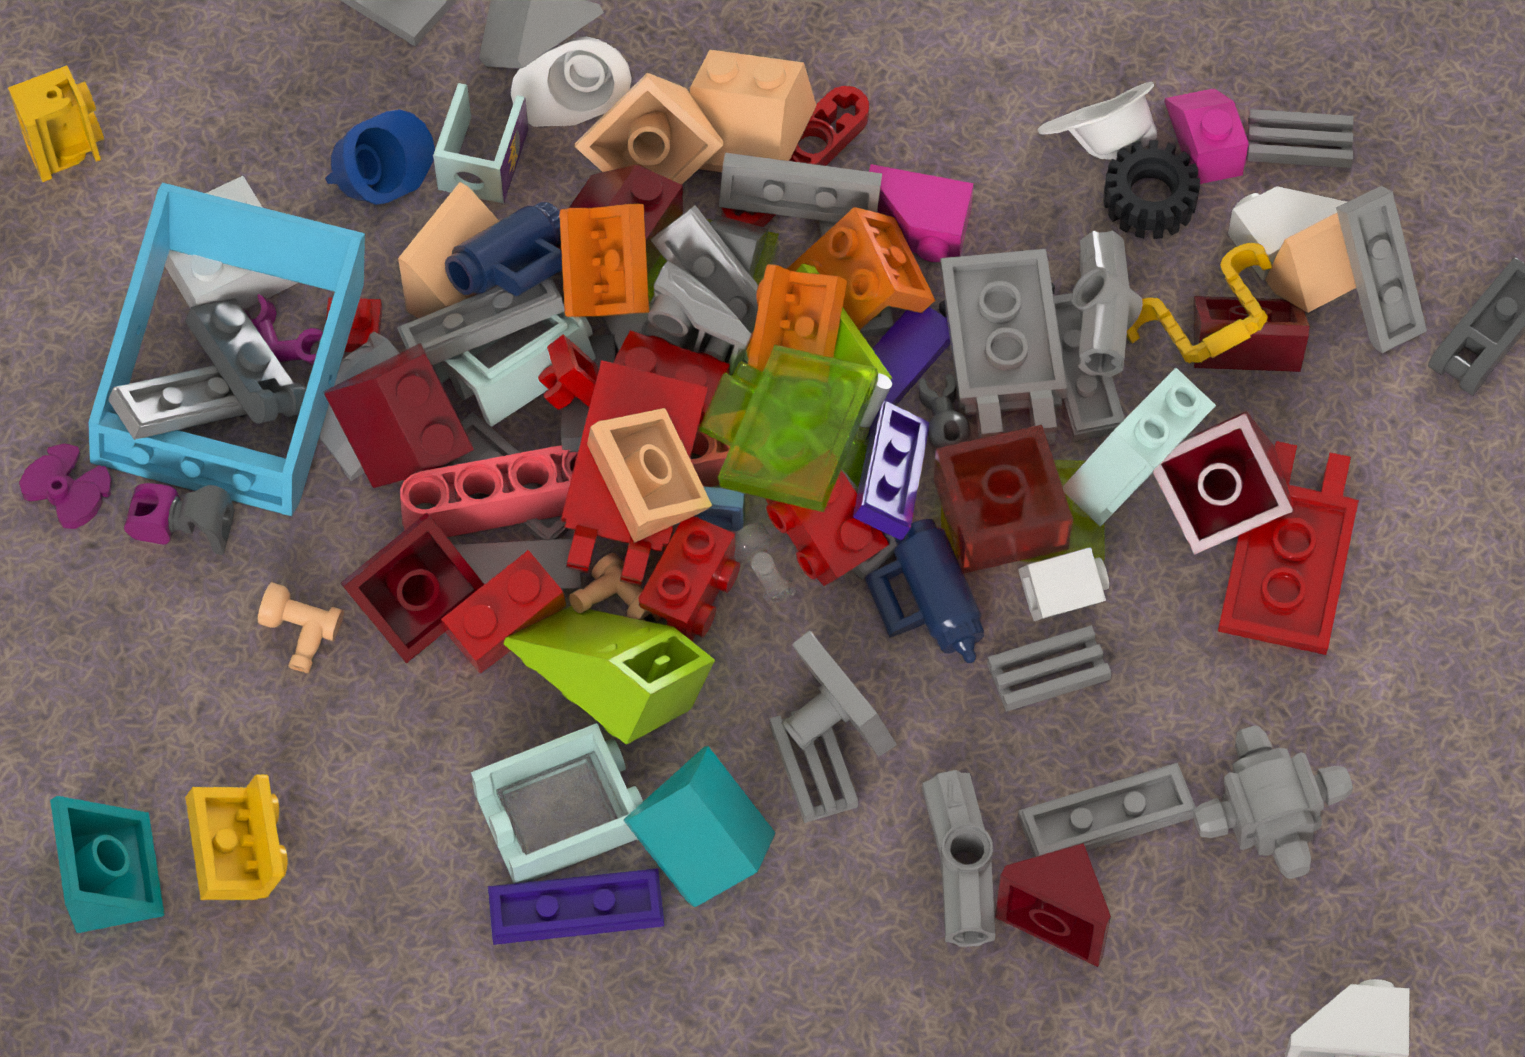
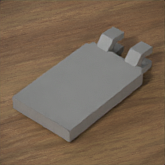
(1004, 338)

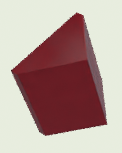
(1274, 348)
(1224, 482)
(413, 586)
(1057, 902)

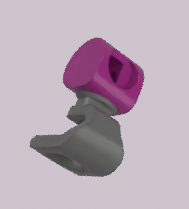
(158, 512)

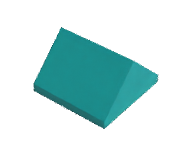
(702, 829)
(106, 864)

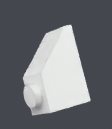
(1276, 216)
(1357, 1023)

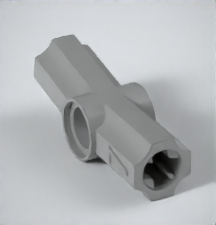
(1106, 303)
(956, 829)

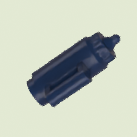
(510, 253)
(937, 587)

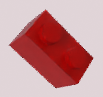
(502, 607)

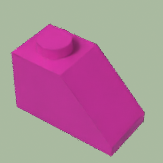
(1209, 133)
(928, 210)

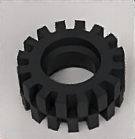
(1151, 164)

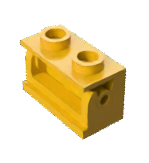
(56, 120)

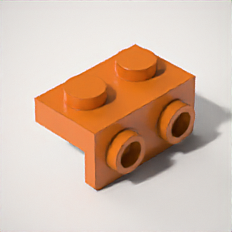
(604, 261)
(796, 313)

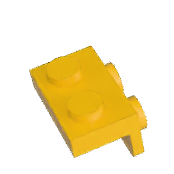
(236, 840)

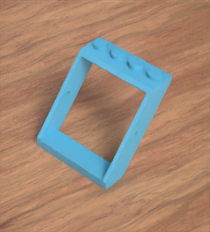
(253, 241)

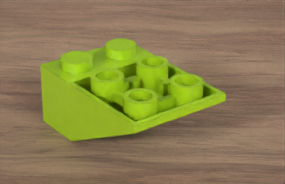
(616, 667)

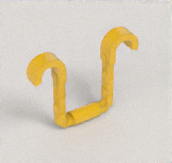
(1231, 265)

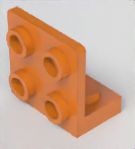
(875, 262)

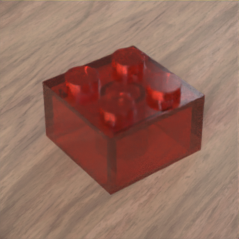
(1002, 499)

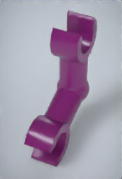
(288, 349)

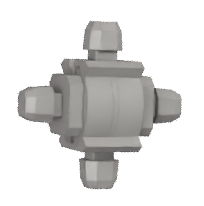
(1273, 801)

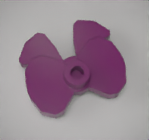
(74, 500)

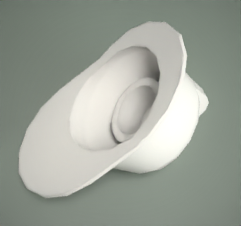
(572, 83)
(1109, 124)

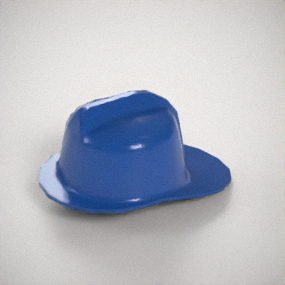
(385, 152)

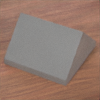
(527, 29)

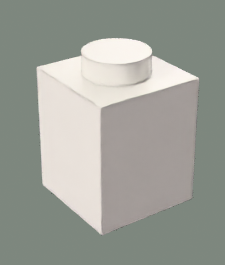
(1064, 583)

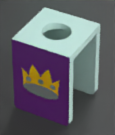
(494, 174)

